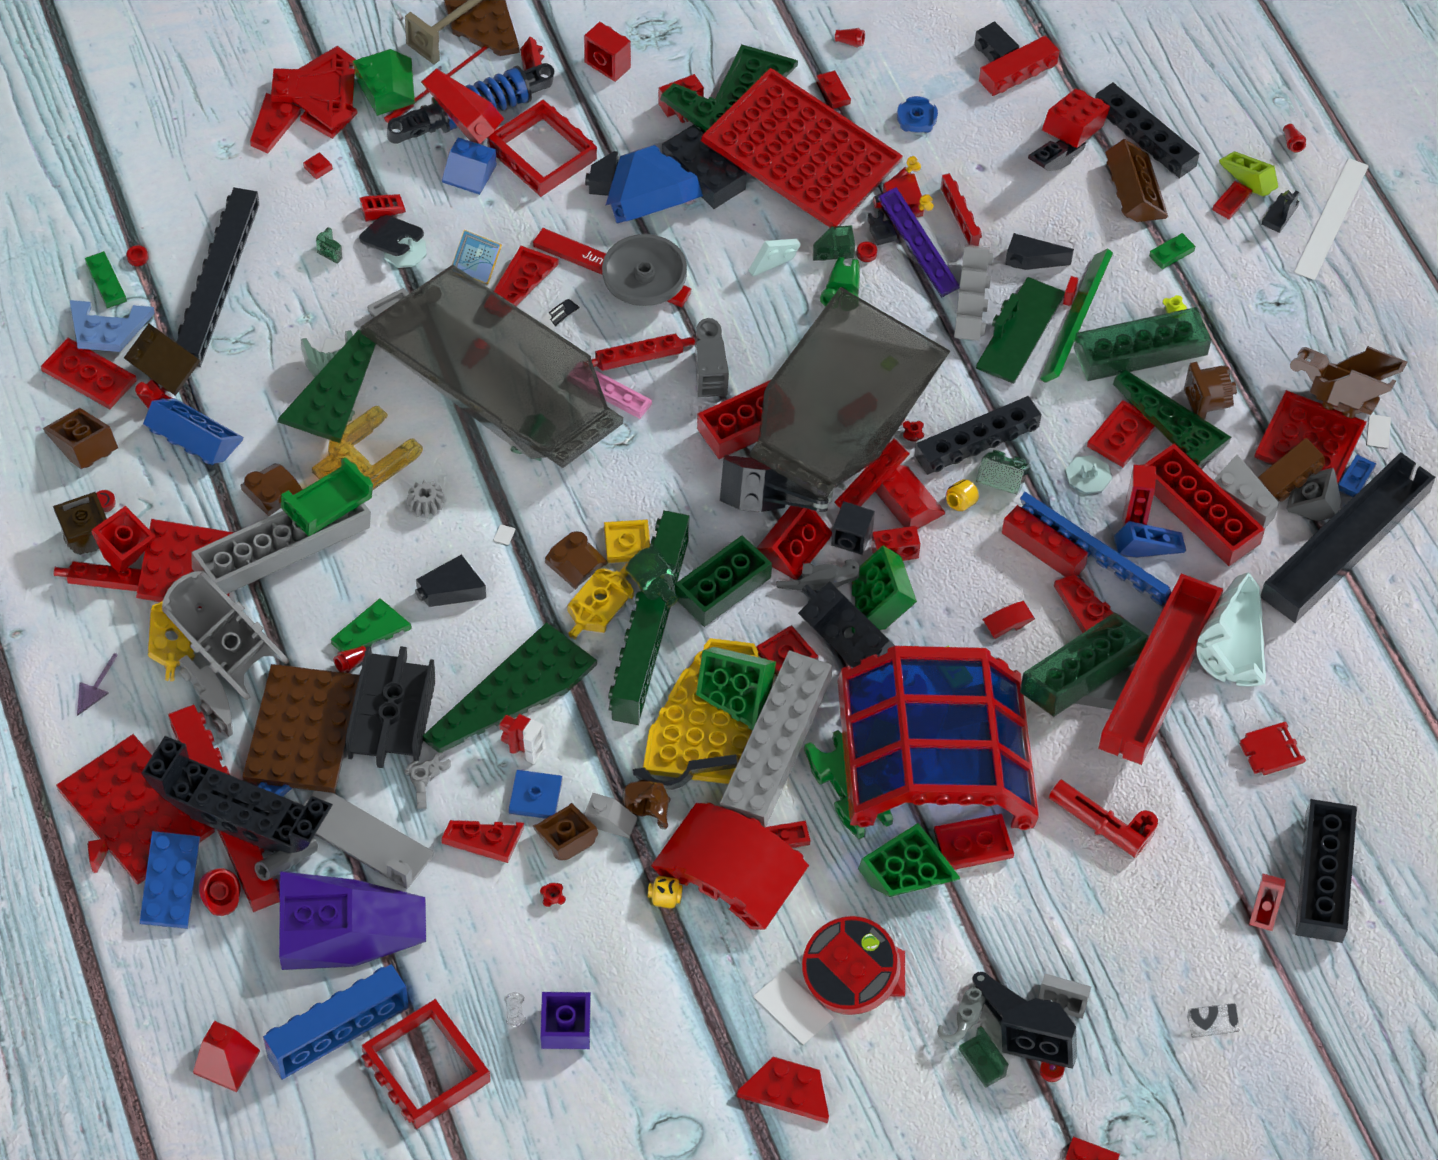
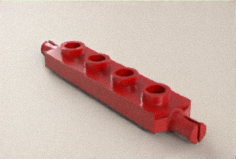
(640, 351)
(100, 576)

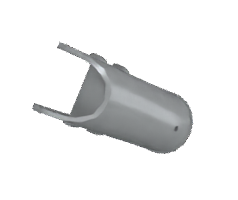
(218, 629)

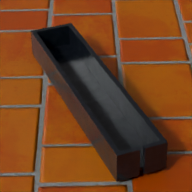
(1347, 537)

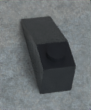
(1032, 253)

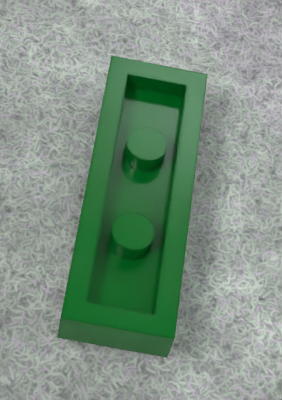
(105, 279)

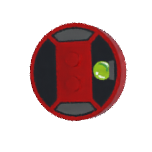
(851, 965)

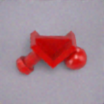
(151, 392)

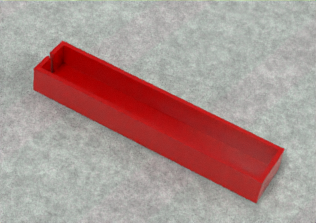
(1159, 670)

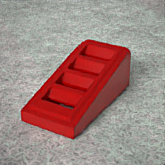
(370, 210)

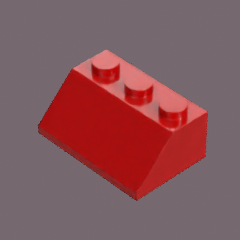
(909, 499)
(795, 540)

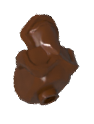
(647, 799)

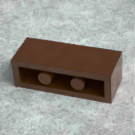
(1292, 470)

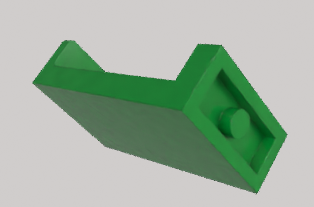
(328, 498)

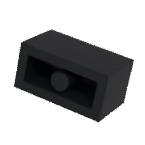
(994, 42)

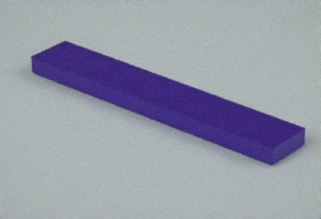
(918, 242)

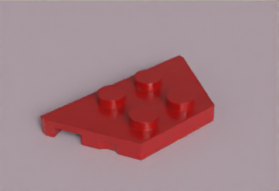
(788, 1088)

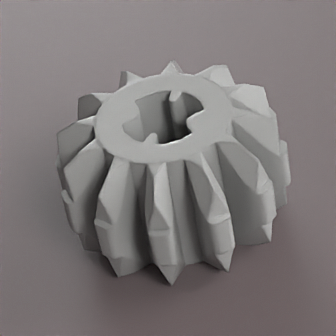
(425, 498)

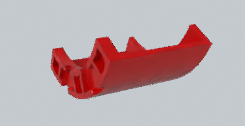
(733, 861)

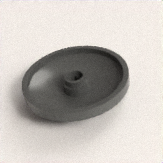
(644, 270)

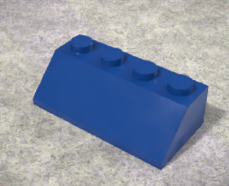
(191, 430)

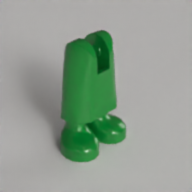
(842, 276)

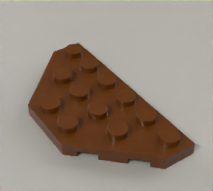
(486, 25)

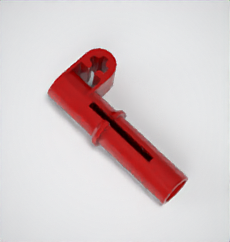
(1104, 822)

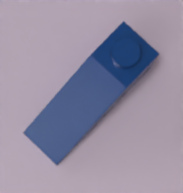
(1146, 540)

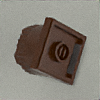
(1209, 389)

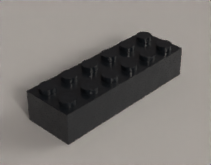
(1326, 871)

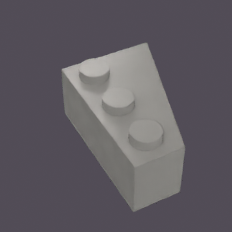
(1248, 491)

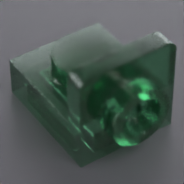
(328, 247)

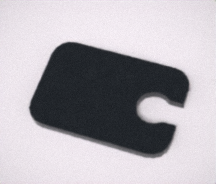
(387, 233)

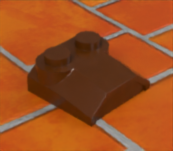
(267, 486)
(574, 559)
(567, 832)

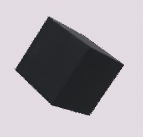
(852, 528)

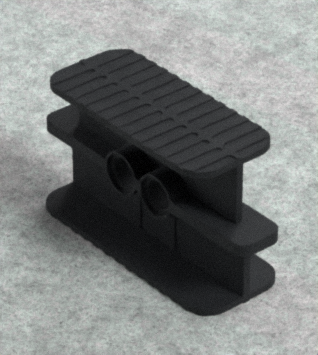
(380, 679)

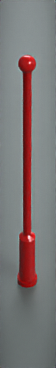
(399, 112)

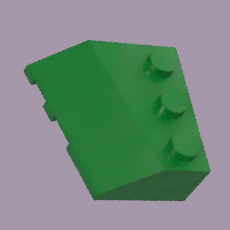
(883, 588)
(735, 683)
(906, 864)

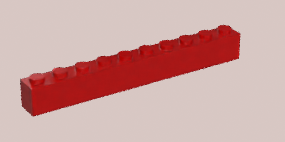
(190, 730)

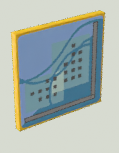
(477, 256)

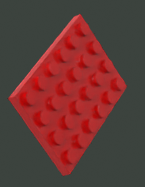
(124, 806)

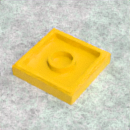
(625, 539)

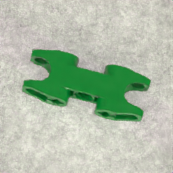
(831, 768)

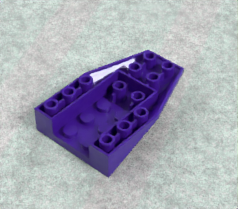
(344, 921)

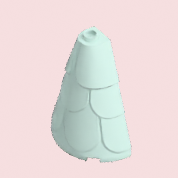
(1233, 636)

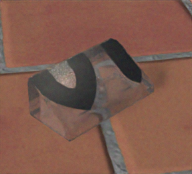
(1213, 1020)

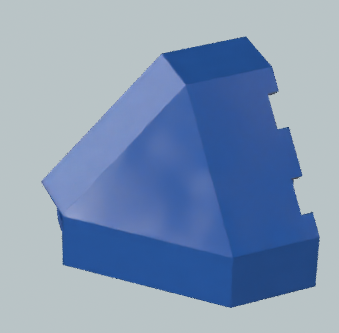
(649, 183)

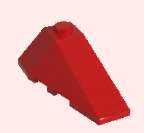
(468, 110)

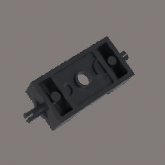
(832, 614)

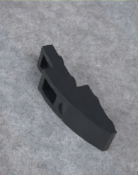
(1055, 155)

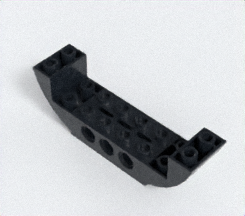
(232, 803)

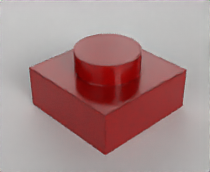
(317, 165)

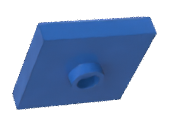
(535, 794)

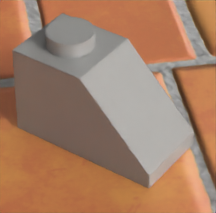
(610, 815)

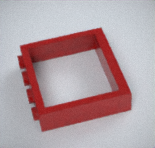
(523, 169)
(443, 1102)

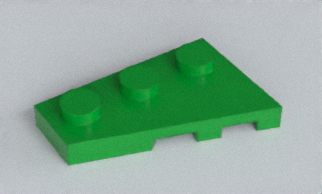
(370, 626)

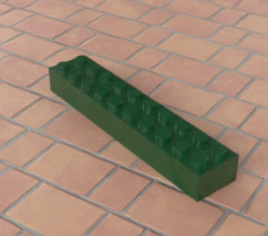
(647, 627)

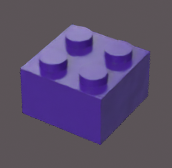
(565, 1020)

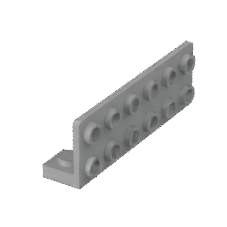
(372, 841)

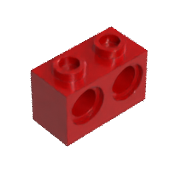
(902, 541)

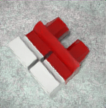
(524, 736)

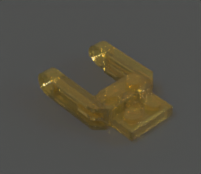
(353, 434)

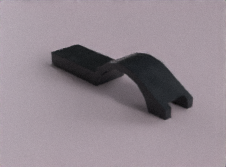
(693, 767)

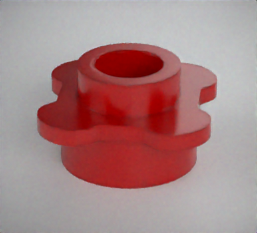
(912, 435)
(552, 888)

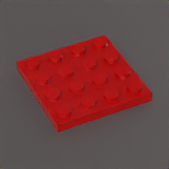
(1304, 418)
(171, 556)

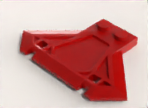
(319, 87)

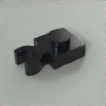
(881, 230)

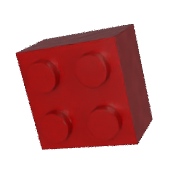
(607, 51)

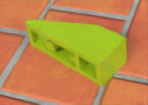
(1251, 172)

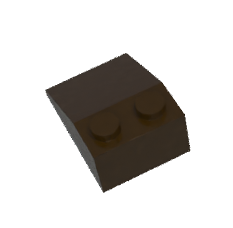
(162, 359)

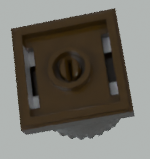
(78, 519)

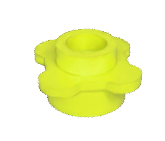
(1174, 304)

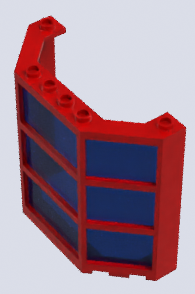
(935, 732)

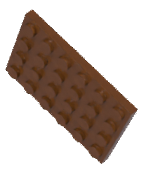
(301, 728)

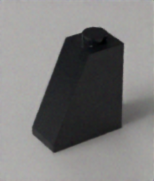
(450, 584)

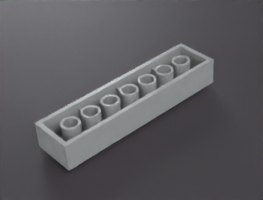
(270, 547)
(777, 737)

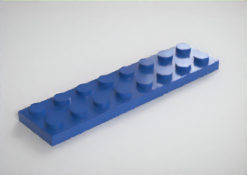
(1105, 555)

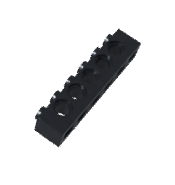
(1148, 131)
(1010, 420)

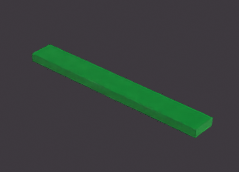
(1076, 315)

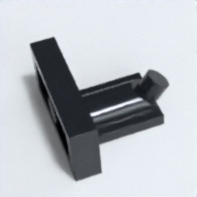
(1281, 211)

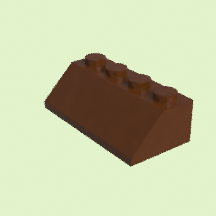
(1135, 182)

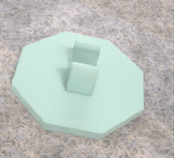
(412, 257)
(1088, 474)

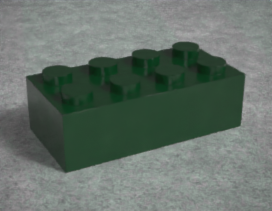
(723, 580)

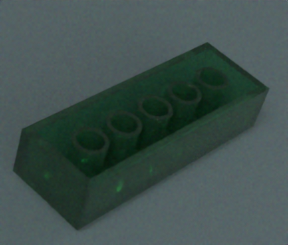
(1142, 343)
(1083, 664)

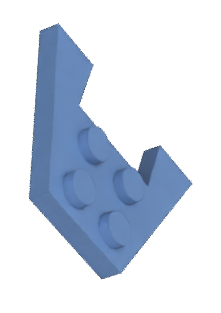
(104, 332)

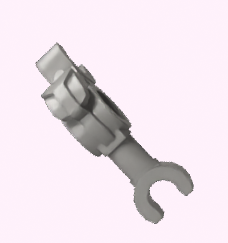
(423, 773)

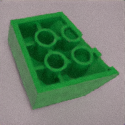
(386, 80)

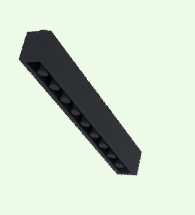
(218, 272)

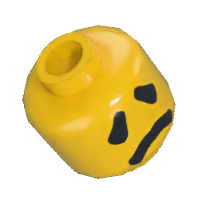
(665, 892)

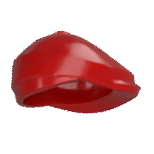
(220, 891)

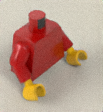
(909, 189)

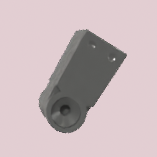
(711, 360)

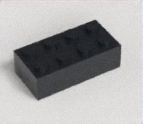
(716, 174)

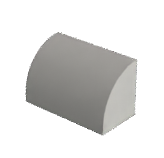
(1069, 994)

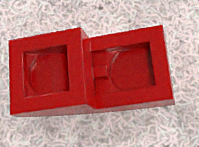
(1007, 618)

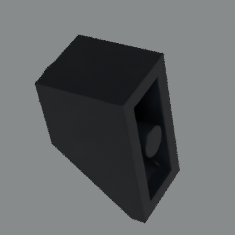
(602, 174)

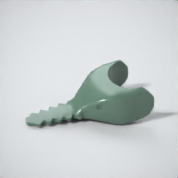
(318, 360)

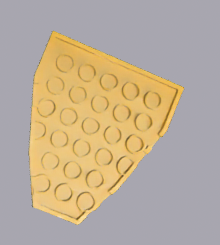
(693, 728)

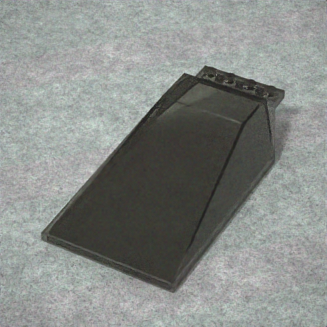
(497, 365)
(843, 394)

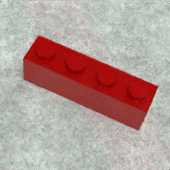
(1019, 66)
(1139, 494)
(1044, 542)

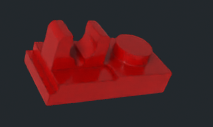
(531, 54)

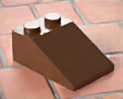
(82, 437)

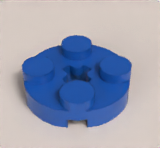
(922, 123)

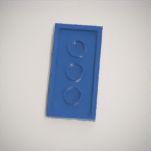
(169, 880)

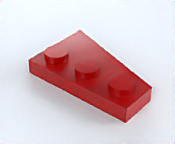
(1081, 602)
(488, 840)

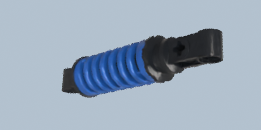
(434, 117)

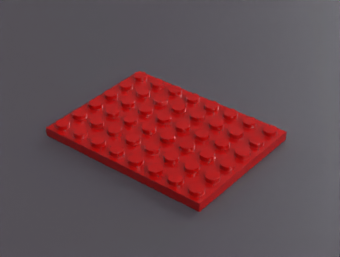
(802, 148)

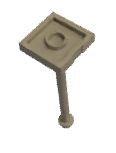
(425, 38)

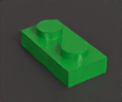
(1172, 251)

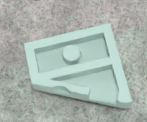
(774, 254)

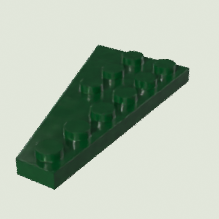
(747, 69)
(1178, 424)

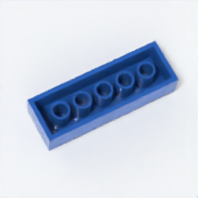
(336, 1021)

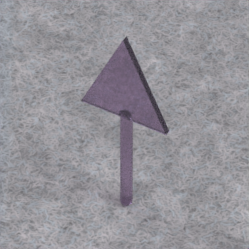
(91, 694)

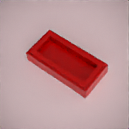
(1232, 200)

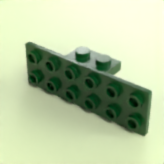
(1019, 329)

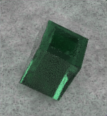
(834, 244)

